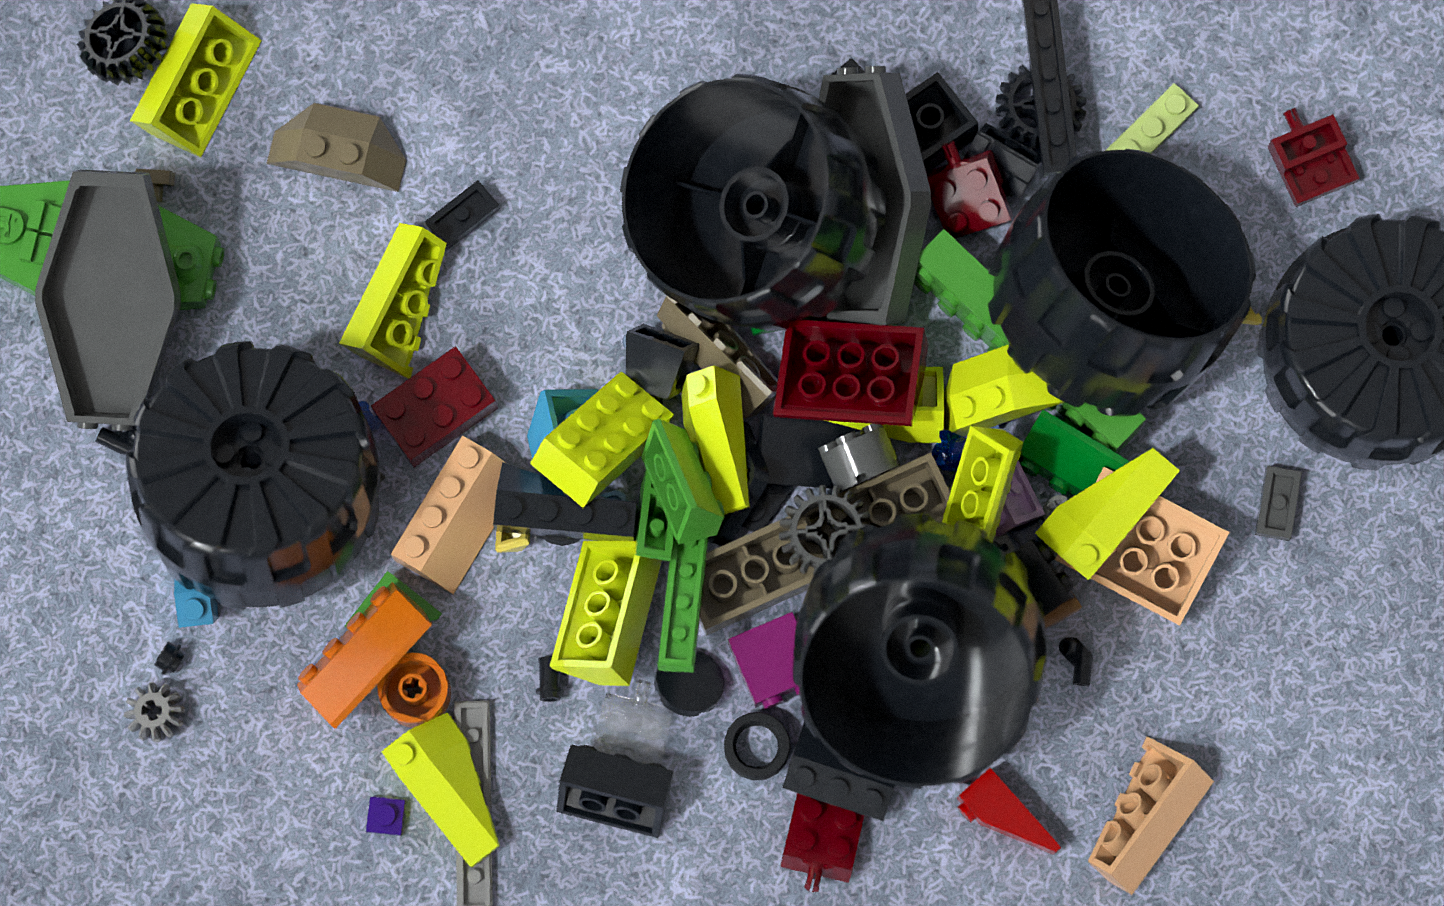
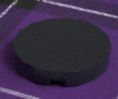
(691, 692)

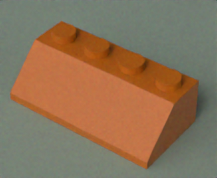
(363, 654)

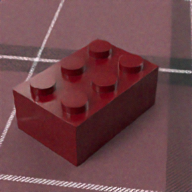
(434, 406)

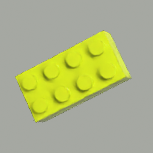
(599, 439)

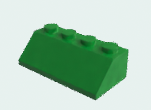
(1065, 455)

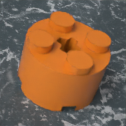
(423, 707)

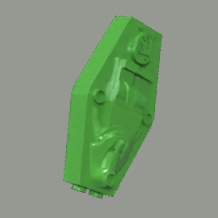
(30, 218)

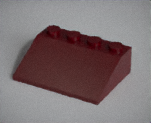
(851, 372)

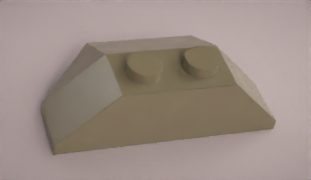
(339, 147)

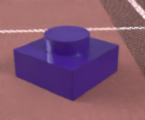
(385, 816)

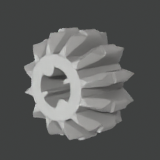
(146, 723)

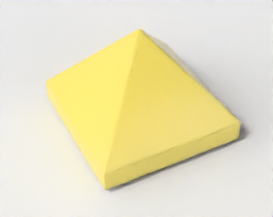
(511, 542)

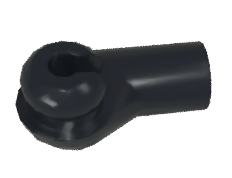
(120, 442)
(1079, 657)

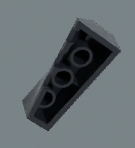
(538, 507)

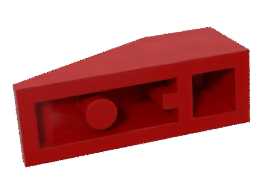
(1000, 810)

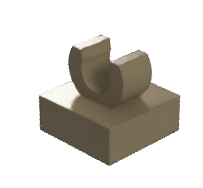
(159, 179)

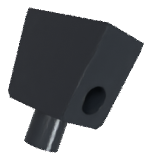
(659, 360)

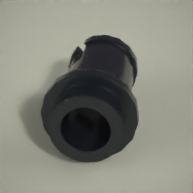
(549, 681)

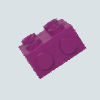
(766, 660)

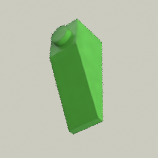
(653, 530)

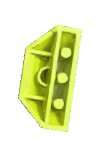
(991, 392)

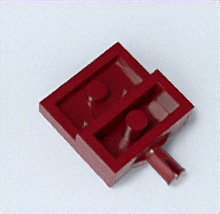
(1312, 158)
(968, 192)
(821, 841)

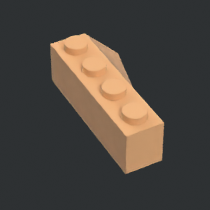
(1148, 815)

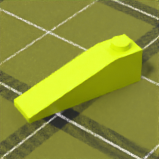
(716, 425)

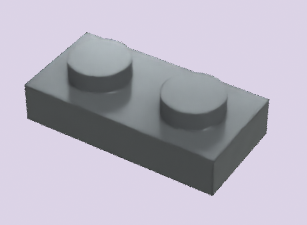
(1278, 503)

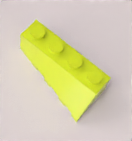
(396, 300)

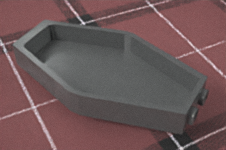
(879, 111)
(107, 297)

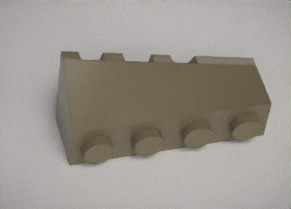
(724, 348)

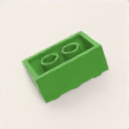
(681, 483)

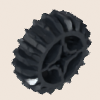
(128, 50)
(1026, 107)

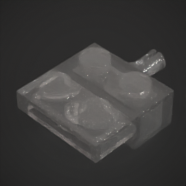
(634, 726)

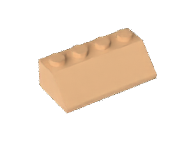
(452, 517)

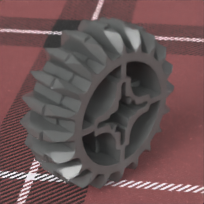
(810, 534)

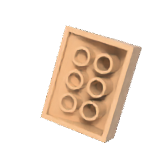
(1162, 558)

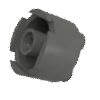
(859, 456)

